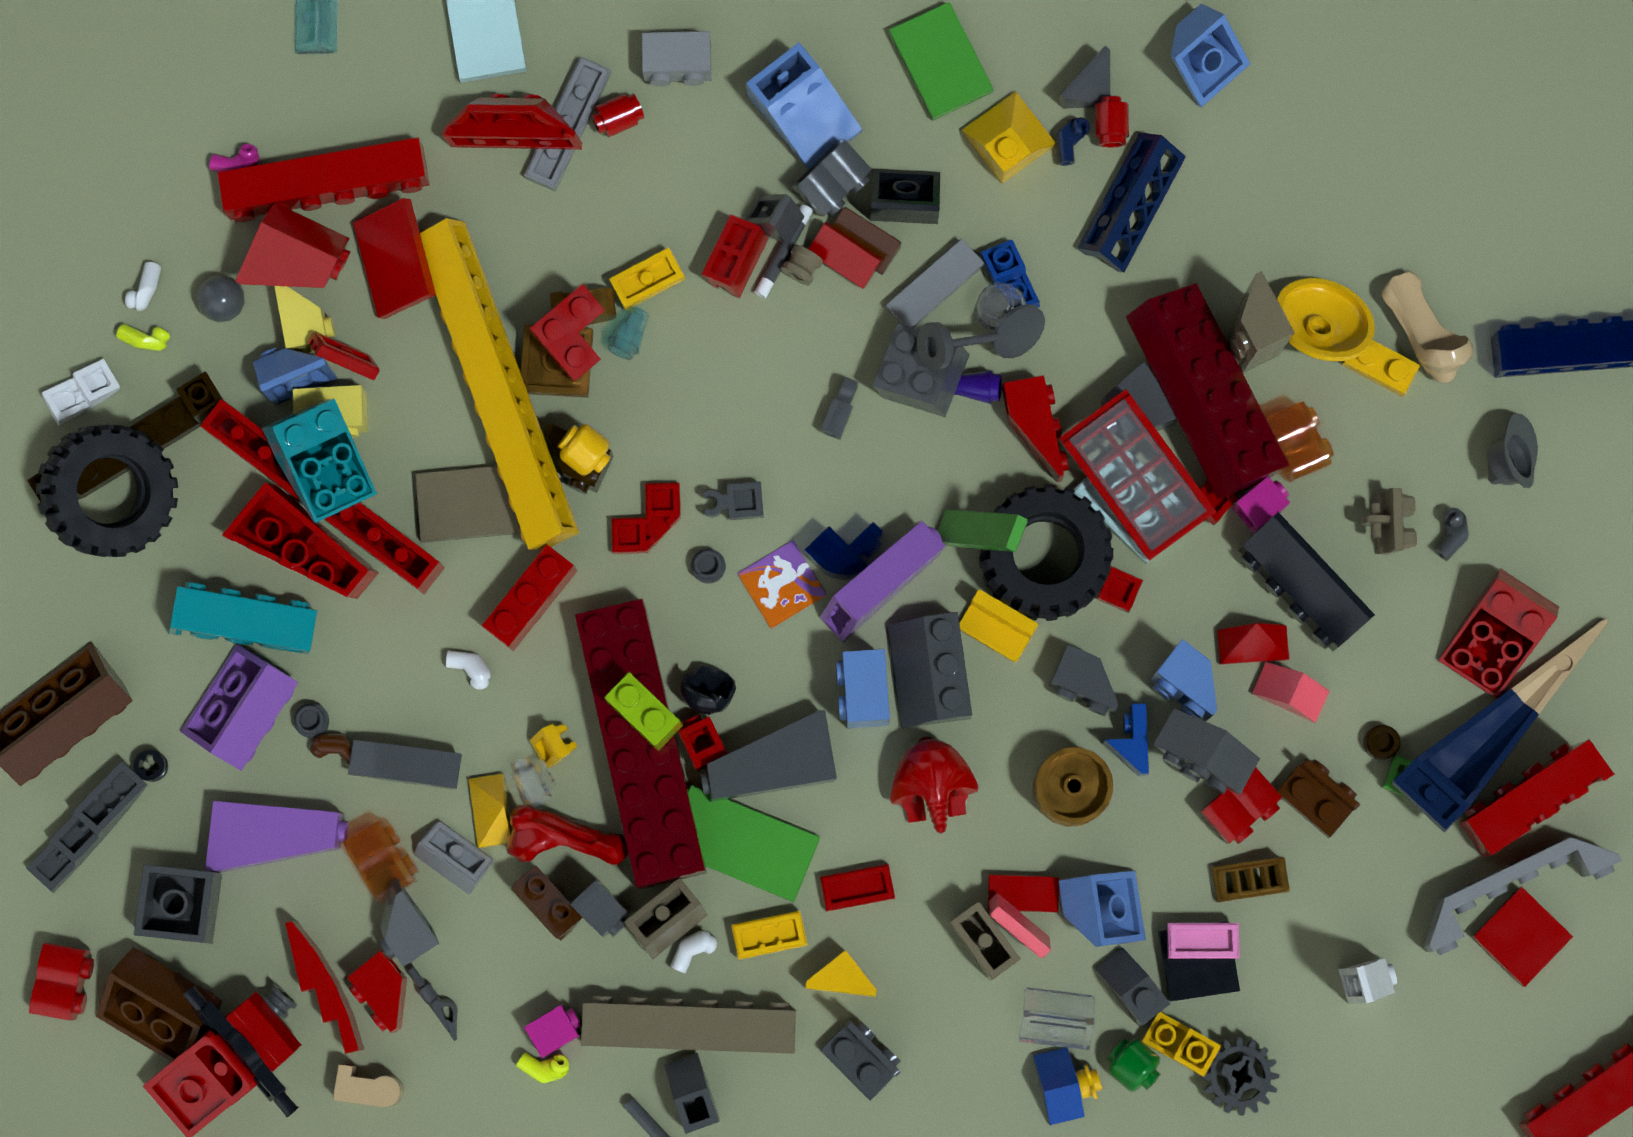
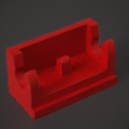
(735, 255)

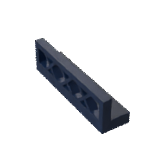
(1128, 195)

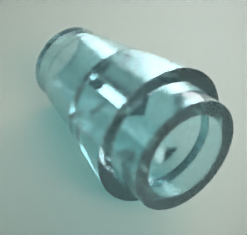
(628, 334)

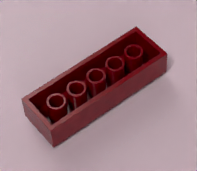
(1207, 390)

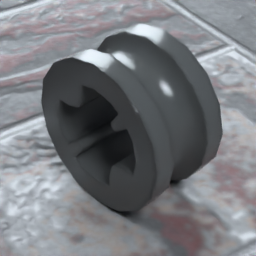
(279, 1001)

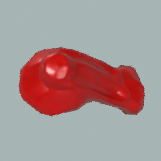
(542, 830)

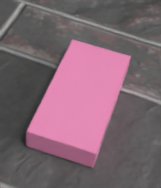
(1203, 941)

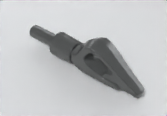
(431, 998)

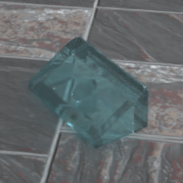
(316, 26)

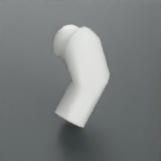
(147, 287)

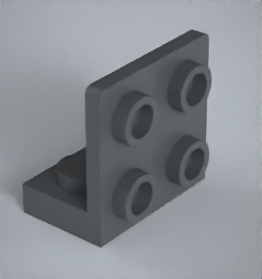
(861, 1060)

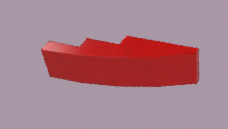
(317, 975)

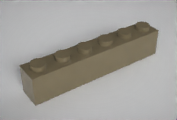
(688, 1027)

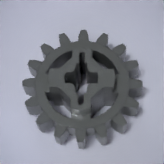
(1234, 1092)

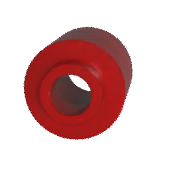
(617, 115)
(1112, 122)

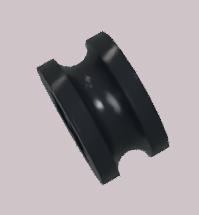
(157, 757)

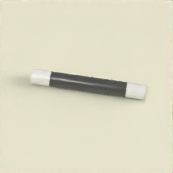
(780, 257)

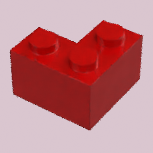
(560, 331)

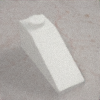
(1368, 981)

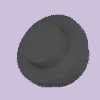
(708, 566)
(311, 720)

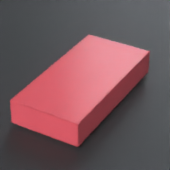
(1019, 926)

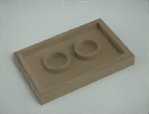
(464, 505)

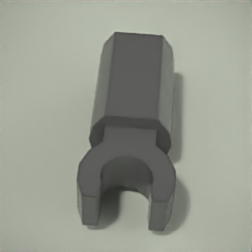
(840, 410)

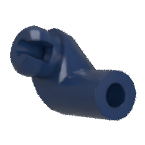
(1068, 137)

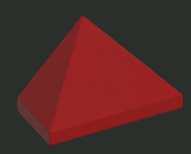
(1253, 643)

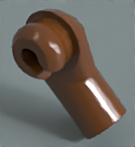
(331, 744)

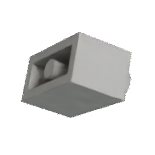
(676, 57)

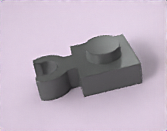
(741, 501)

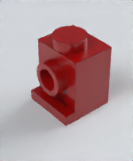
(699, 727)

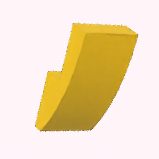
(1181, 1044)

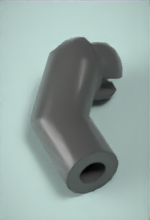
(1456, 533)

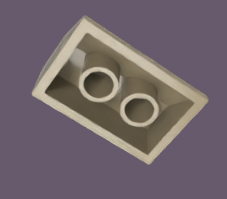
(1259, 326)

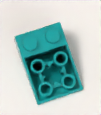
(320, 459)

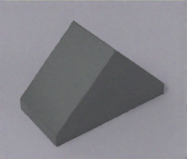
(777, 216)

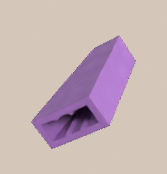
(882, 580)
(263, 834)

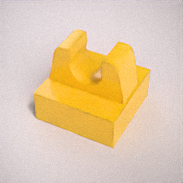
(550, 746)

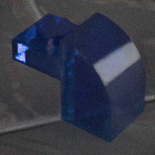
(838, 558)

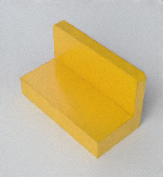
(997, 626)

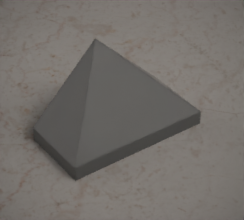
(1090, 84)

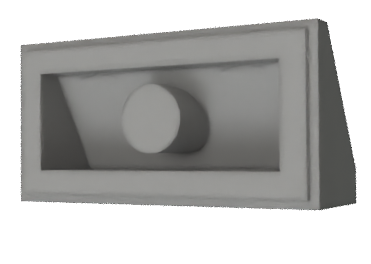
(453, 857)

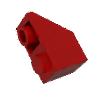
(383, 988)

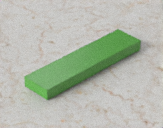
(982, 530)

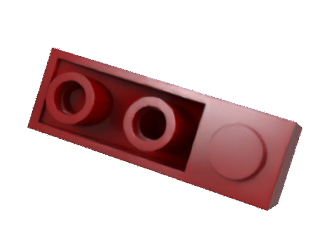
(1031, 417)

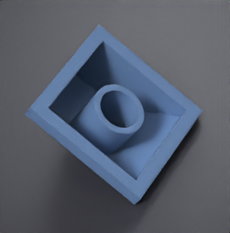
(1207, 53)
(286, 370)
(1104, 907)

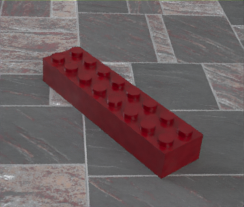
(646, 781)

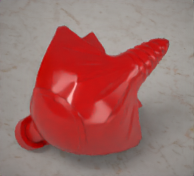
(933, 774)

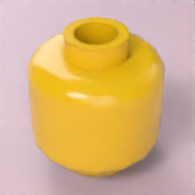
(584, 449)

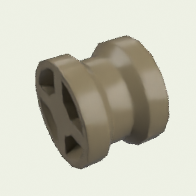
(802, 265)

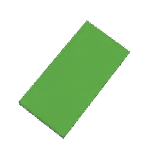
(752, 845)

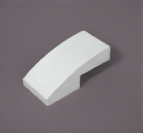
(81, 392)

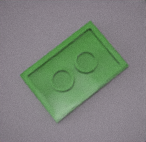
(941, 61)

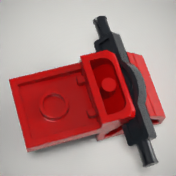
(225, 1063)

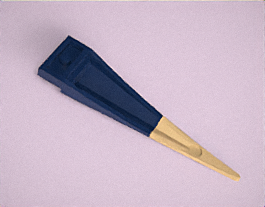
(1459, 766)

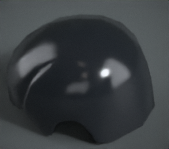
(707, 689)

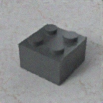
(908, 382)
(1206, 753)
(178, 904)

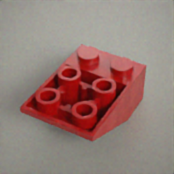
(1499, 633)

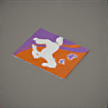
(781, 584)

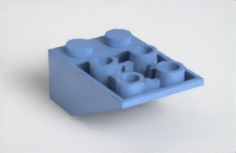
(802, 105)

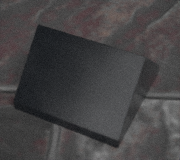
(905, 196)

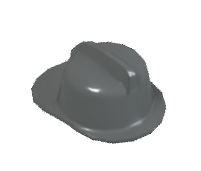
(1514, 455)

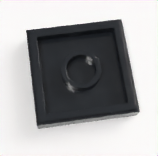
(1197, 976)

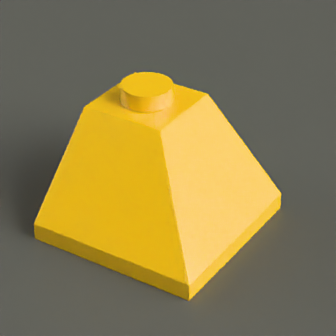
(1008, 137)

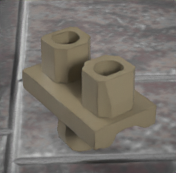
(1387, 521)

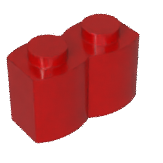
(1235, 813)
(61, 981)

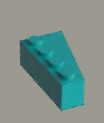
(243, 619)

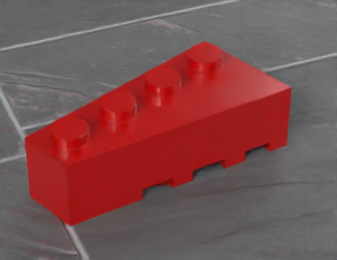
(286, 534)
(1535, 796)

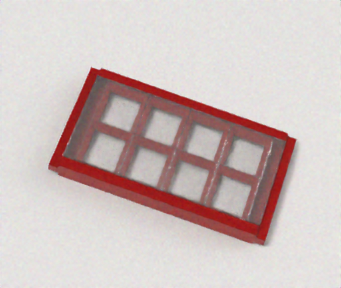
(1137, 474)

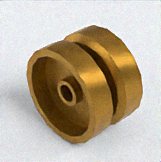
(1070, 766)

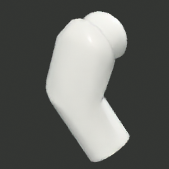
(473, 665)
(690, 946)

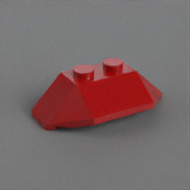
(510, 124)

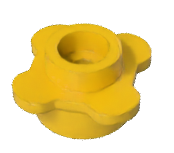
(1089, 1082)

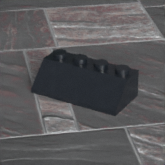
(1305, 583)

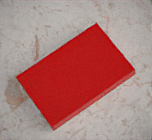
(394, 258)

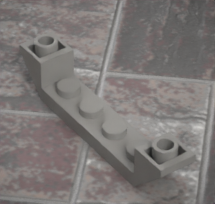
(1444, 927)

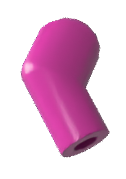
(246, 157)

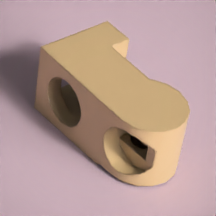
(378, 1092)

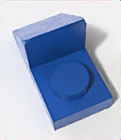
(1133, 751)

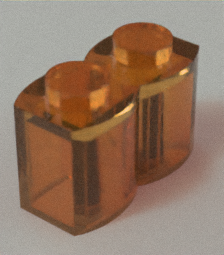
(1300, 440)
(380, 859)

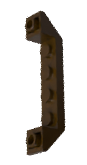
(162, 426)

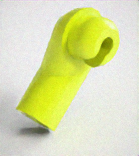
(141, 340)
(546, 1070)

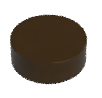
(1382, 742)

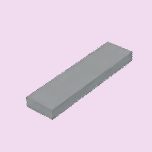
(576, 109)

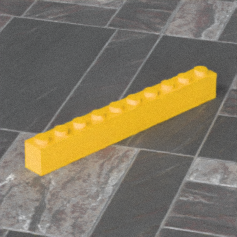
(497, 386)

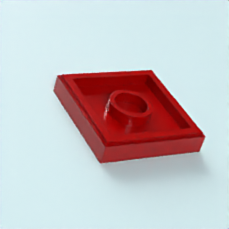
(1522, 936)

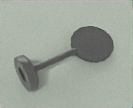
(1011, 338)

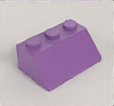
(239, 707)

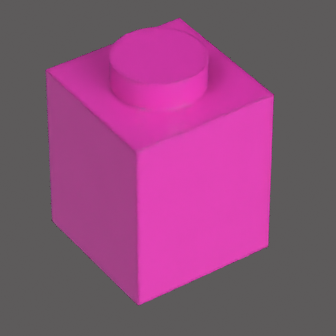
(1262, 503)
(554, 1030)

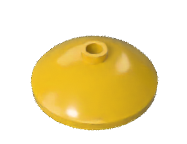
(1327, 319)

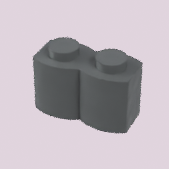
(832, 178)

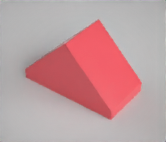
(1291, 691)

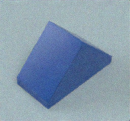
(1059, 1086)

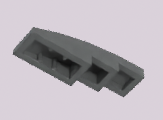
(87, 827)

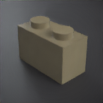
(666, 918)
(984, 941)

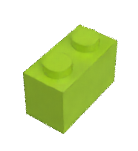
(643, 711)

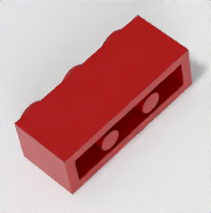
(529, 597)

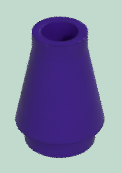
(980, 386)

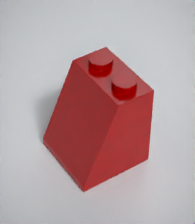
(293, 252)

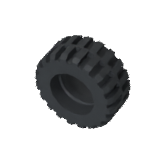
(152, 500)
(1093, 555)

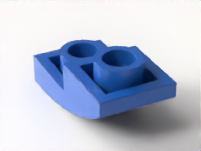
(1006, 266)

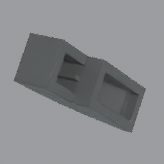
(404, 764)

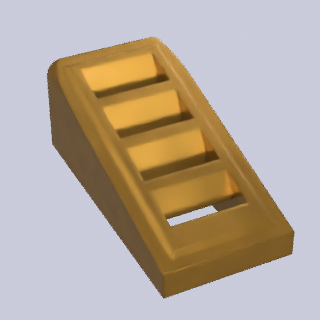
(1280, 875)

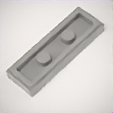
(935, 284)

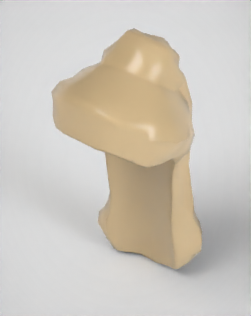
(1434, 346)

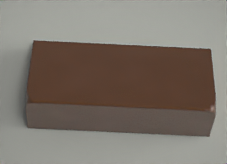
(869, 236)

